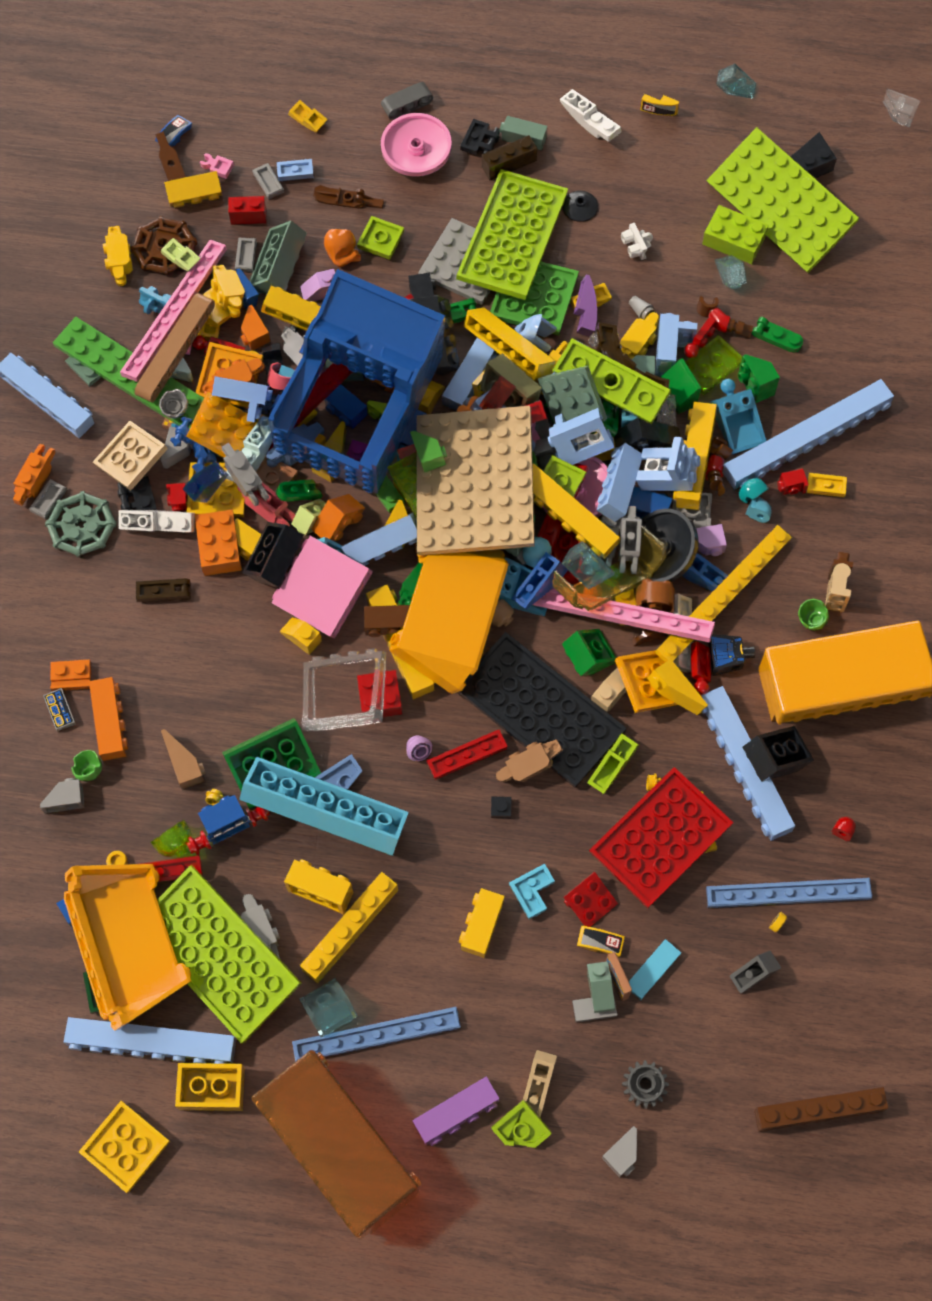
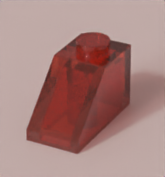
(498, 394)

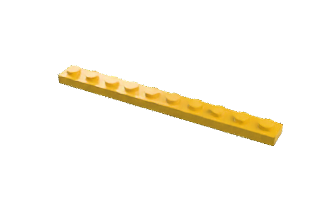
(728, 589)

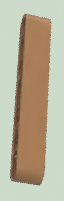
(174, 347)

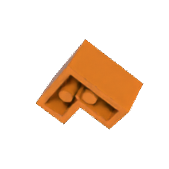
(336, 516)

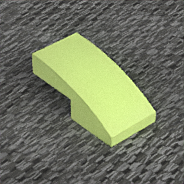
(179, 255)

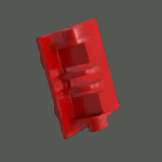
(590, 900)

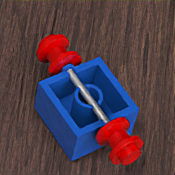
(223, 822)

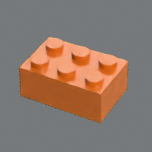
(218, 542)

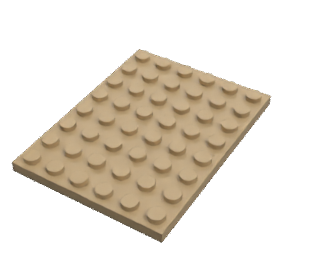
(484, 488)

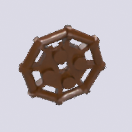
(153, 242)

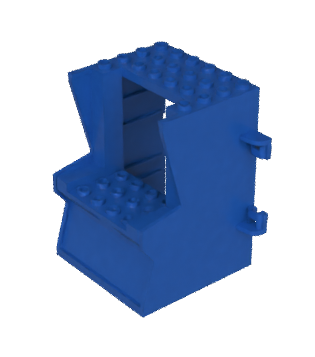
(370, 335)

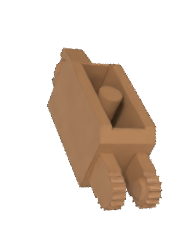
(530, 762)

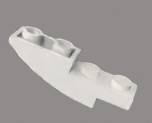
(588, 117)
(156, 520)

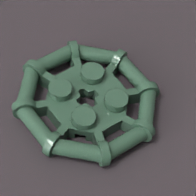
(73, 517)

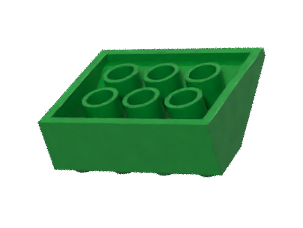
(279, 745)

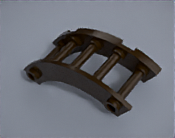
(610, 346)

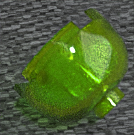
(173, 840)

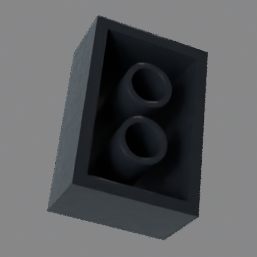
(273, 554)
(777, 753)

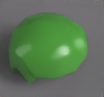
(813, 614)
(86, 766)

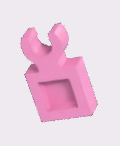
(221, 165)

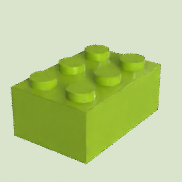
(735, 234)

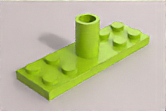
(615, 381)

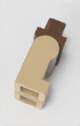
(839, 572)

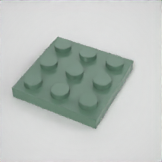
(571, 393)

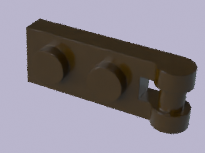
(163, 590)

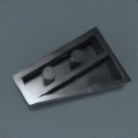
(815, 157)
(642, 435)

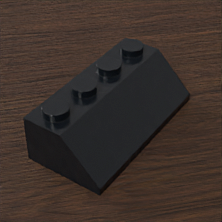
(450, 359)

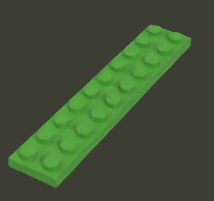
(108, 359)

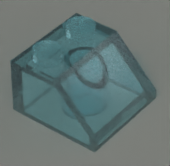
(587, 565)
(328, 1007)

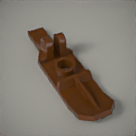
(168, 155)
(338, 197)

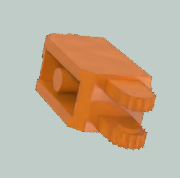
(238, 370)
(33, 474)

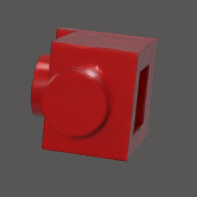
(793, 482)
(177, 497)

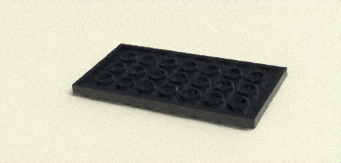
(540, 707)

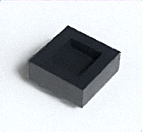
(500, 807)

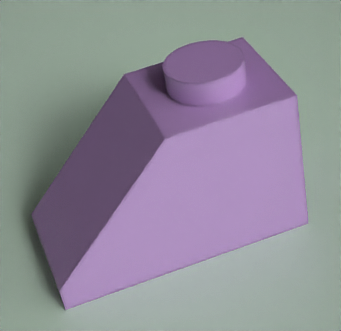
(317, 286)
(711, 540)

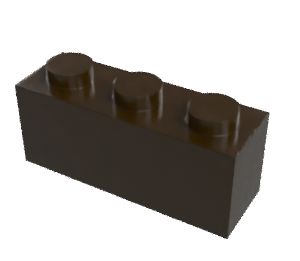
(509, 157)

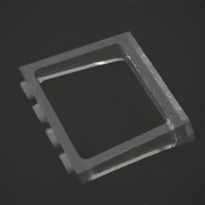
(374, 715)

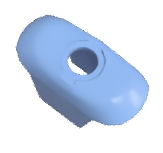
(536, 325)

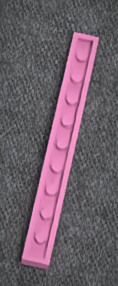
(172, 311)
(635, 616)

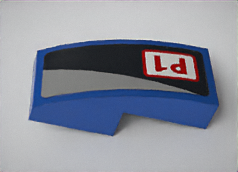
(175, 129)

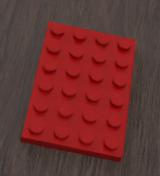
(661, 837)

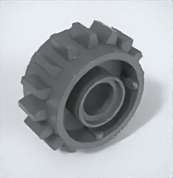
(651, 1074)

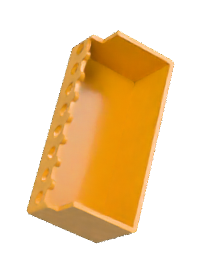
(846, 672)

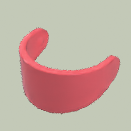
(275, 380)

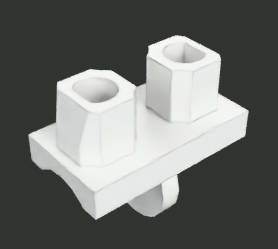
(640, 241)

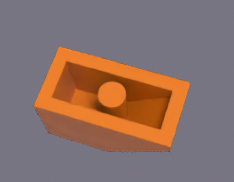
(253, 330)

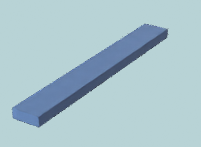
(788, 892)
(379, 1033)

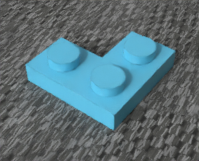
(527, 889)

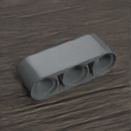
(407, 100)

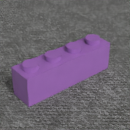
(456, 1111)

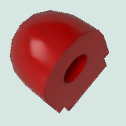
(844, 828)

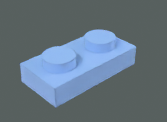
(295, 170)

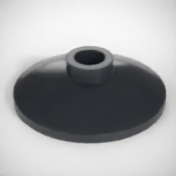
(580, 212)

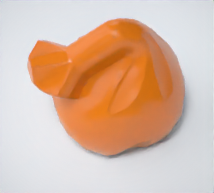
(341, 246)

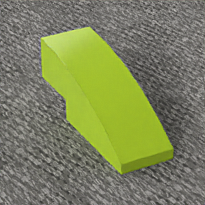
(613, 763)

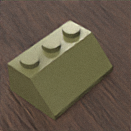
(526, 390)

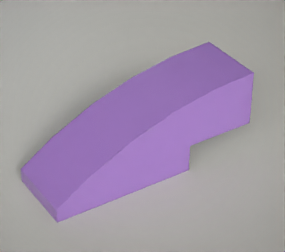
(586, 307)

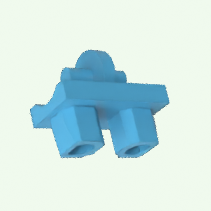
(151, 300)

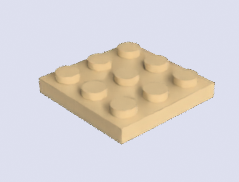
(130, 455)

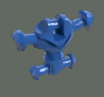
(201, 453)

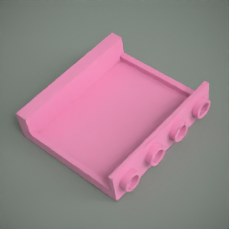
(321, 586)

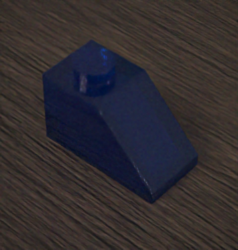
(205, 482)

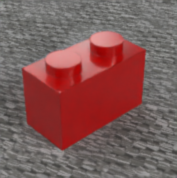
(247, 210)

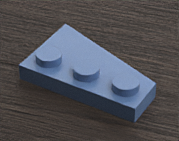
(343, 773)

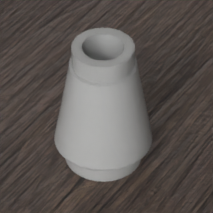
(641, 307)

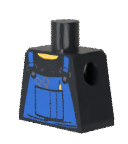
(728, 654)

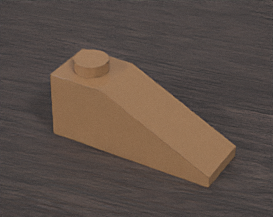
(185, 765)

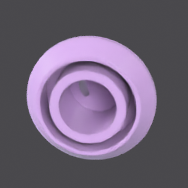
(418, 748)

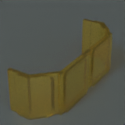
(651, 557)

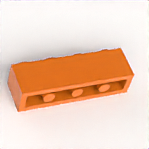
(108, 719)

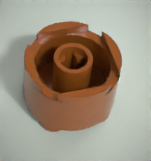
(656, 595)

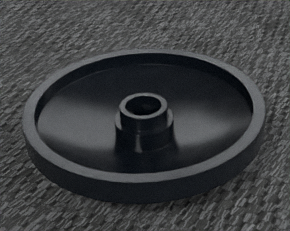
(680, 542)

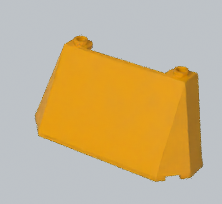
(451, 615)
(123, 939)

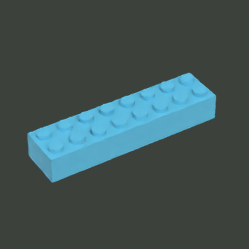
(323, 805)

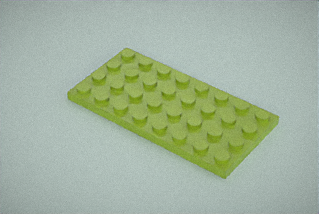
(779, 192)
(512, 234)
(226, 958)

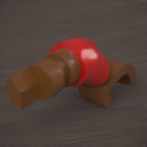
(723, 322)
(715, 464)

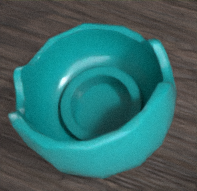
(752, 489)

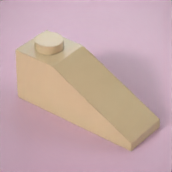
(609, 691)
(539, 1080)

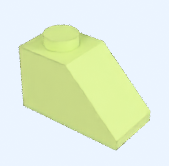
(307, 516)

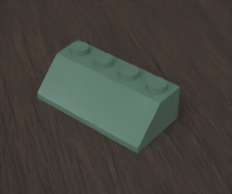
(278, 257)

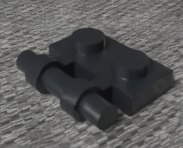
(475, 136)
(142, 495)

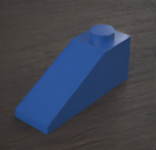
(704, 574)
(539, 581)

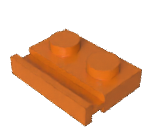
(70, 675)

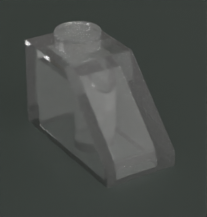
(900, 107)

